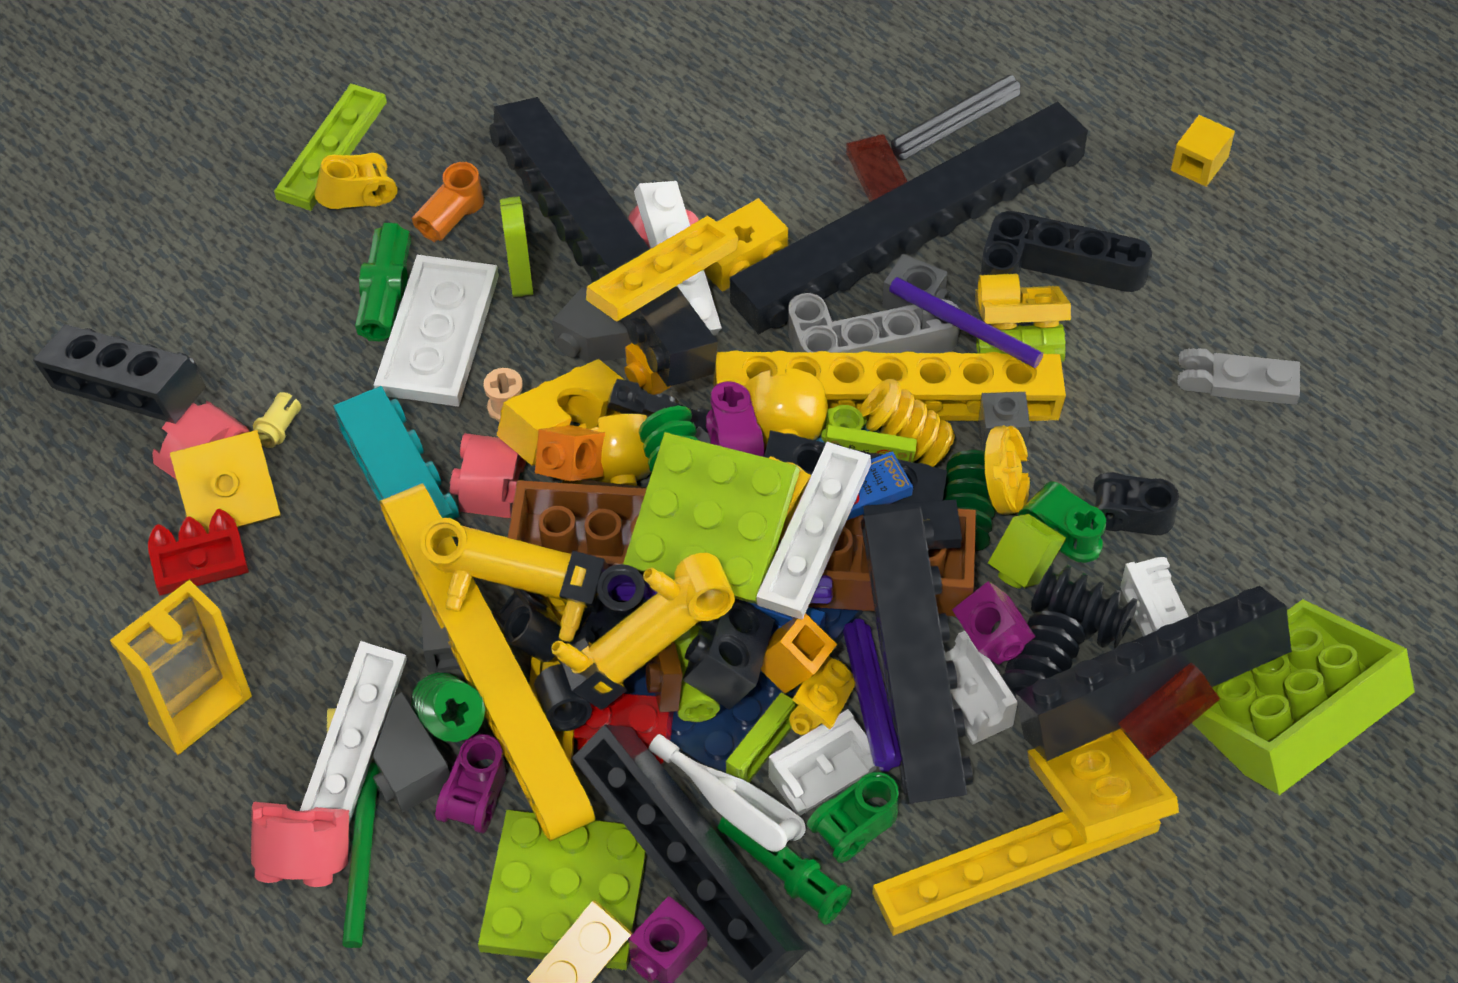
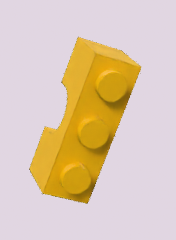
(573, 397)

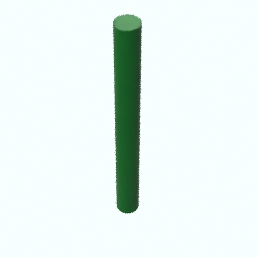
(360, 862)

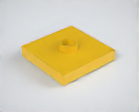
(228, 477)

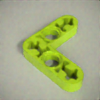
(516, 246)

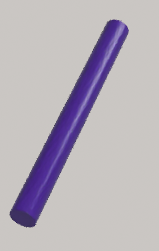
(966, 322)

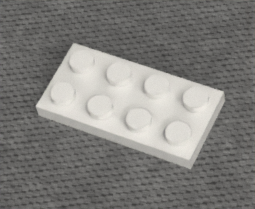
(437, 330)

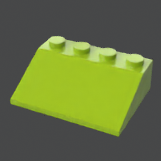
(1309, 702)

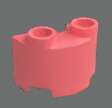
(195, 427)
(486, 476)
(298, 843)

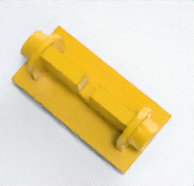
(822, 697)

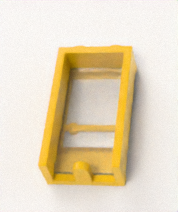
(183, 666)

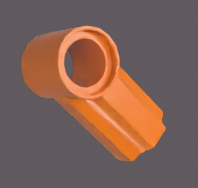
(457, 196)

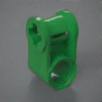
(1071, 518)
(850, 822)

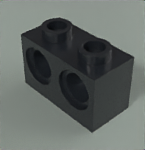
(729, 653)

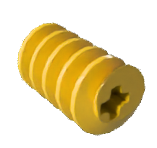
(908, 418)

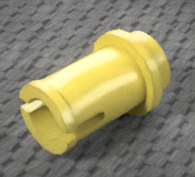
(276, 420)

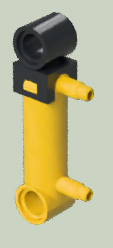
(573, 578)
(597, 669)

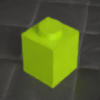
(1025, 551)

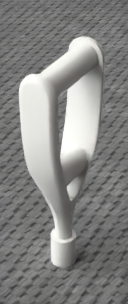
(737, 801)

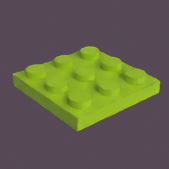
(713, 504)
(547, 885)

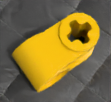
(351, 179)

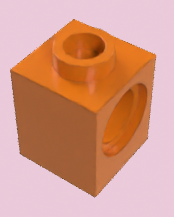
(569, 453)

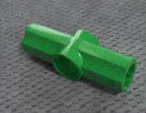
(383, 282)

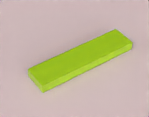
(335, 136)

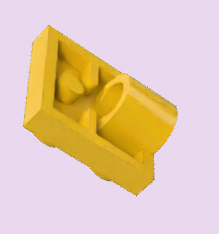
(1006, 303)

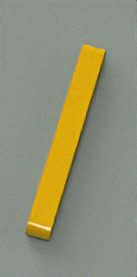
(494, 672)

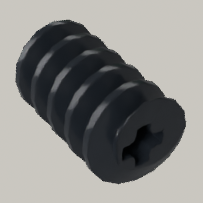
(1084, 605)
(1047, 653)

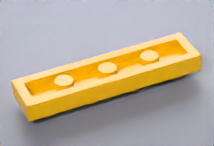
(661, 268)

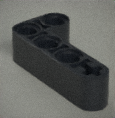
(1065, 251)

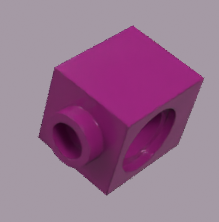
(982, 611)
(670, 923)

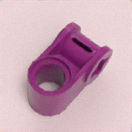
(733, 420)
(470, 792)

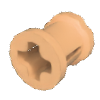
(499, 387)

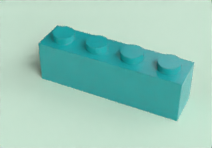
(387, 451)

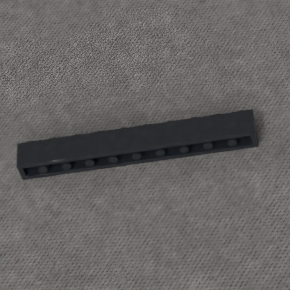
(909, 216)
(600, 236)

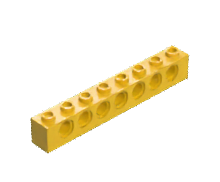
(943, 381)

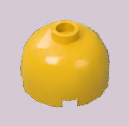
(788, 403)
(622, 449)

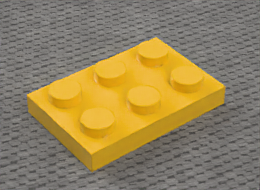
(1105, 786)

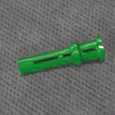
(802, 881)

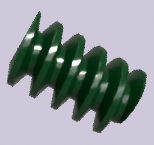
(968, 486)

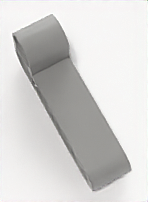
(879, 332)

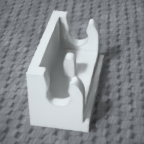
(1155, 594)
(980, 692)
(821, 763)

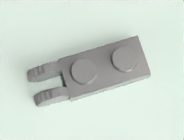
(1240, 376)

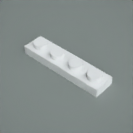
(663, 217)
(813, 531)
(355, 729)

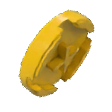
(1003, 469)

